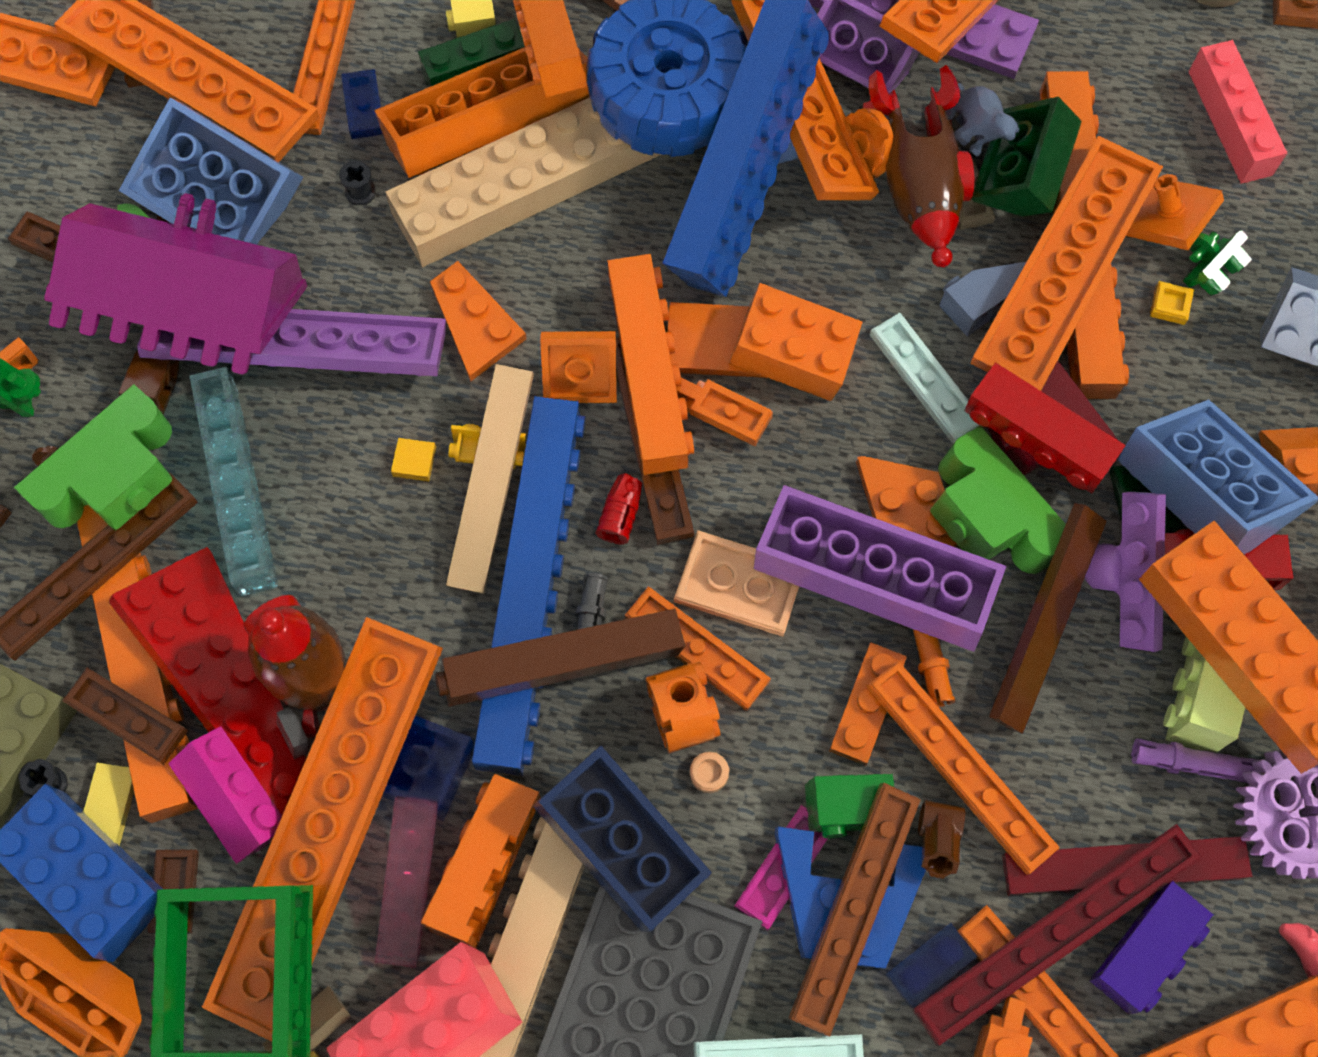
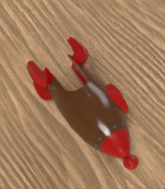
(926, 173)
(295, 656)

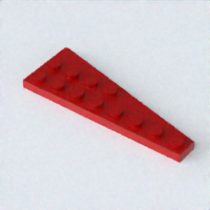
(201, 647)

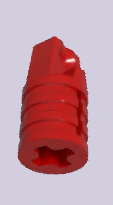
(620, 510)

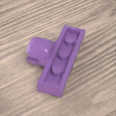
(1122, 565)

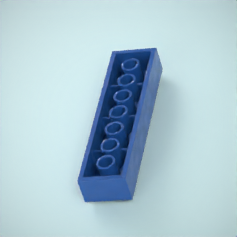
(747, 145)

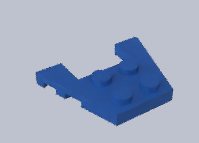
(814, 896)

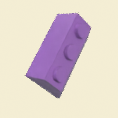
(861, 46)

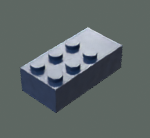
(622, 840)

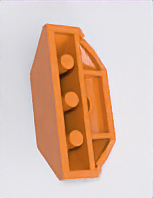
(69, 992)

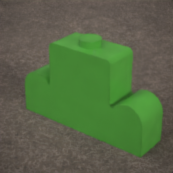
(104, 466)
(994, 505)

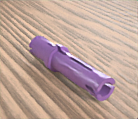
(1177, 758)

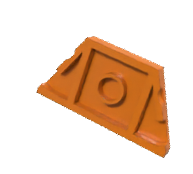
(903, 496)

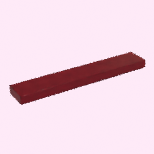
(1079, 867)

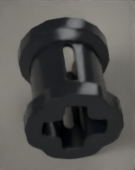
(357, 181)
(41, 768)

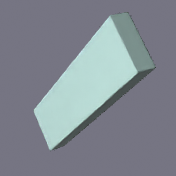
(924, 376)

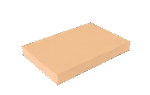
(723, 583)

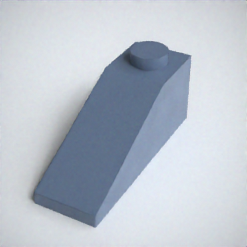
(978, 295)

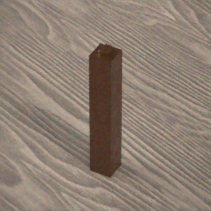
(559, 657)

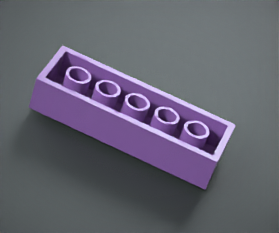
(879, 568)

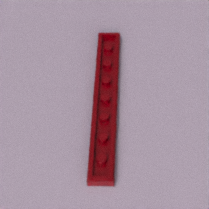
(1056, 935)

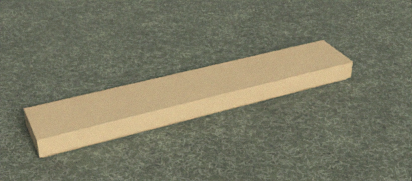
(490, 479)

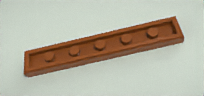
(854, 909)

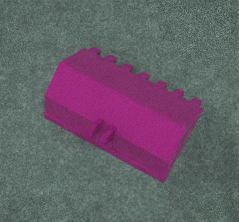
(171, 281)

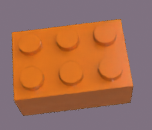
(796, 342)

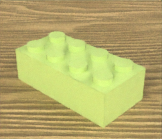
(1205, 708)

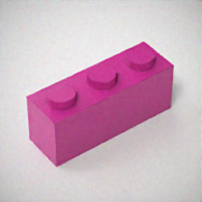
(227, 794)

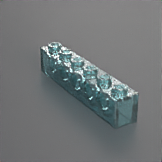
(233, 482)

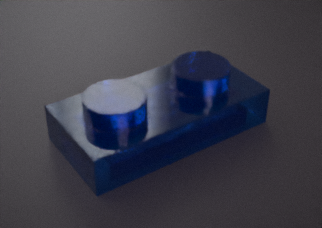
(361, 100)
(931, 965)

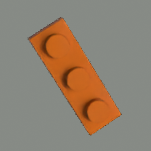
(863, 712)

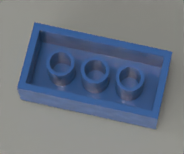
(78, 873)

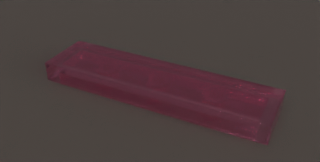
(406, 881)

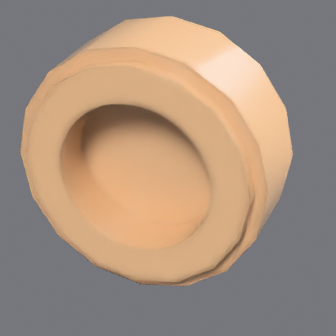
(709, 772)

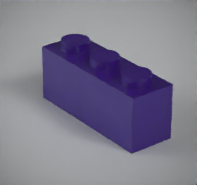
(1152, 949)

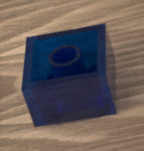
(430, 765)

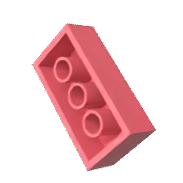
(443, 1012)

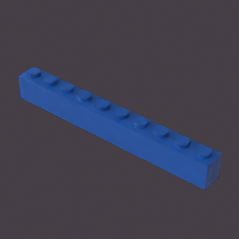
(530, 575)

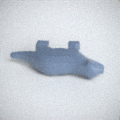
(981, 117)

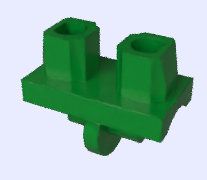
(1213, 257)
(18, 389)

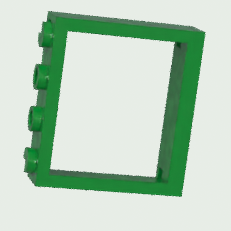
(291, 969)

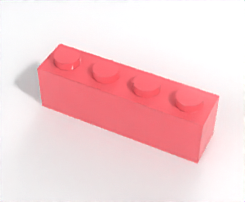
(1237, 112)

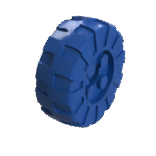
(663, 73)

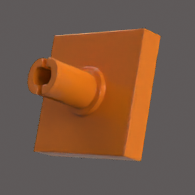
(1175, 212)
(579, 366)

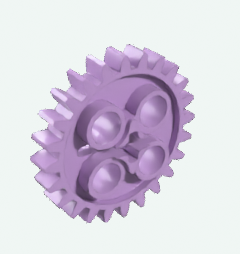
(1267, 818)

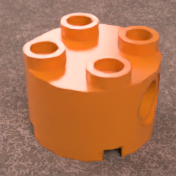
(682, 707)

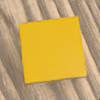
(1171, 302)
(413, 459)

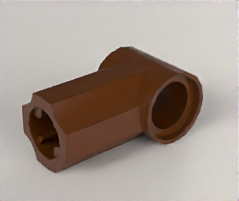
(941, 833)

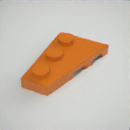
(475, 320)

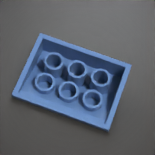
(211, 163)
(1215, 475)

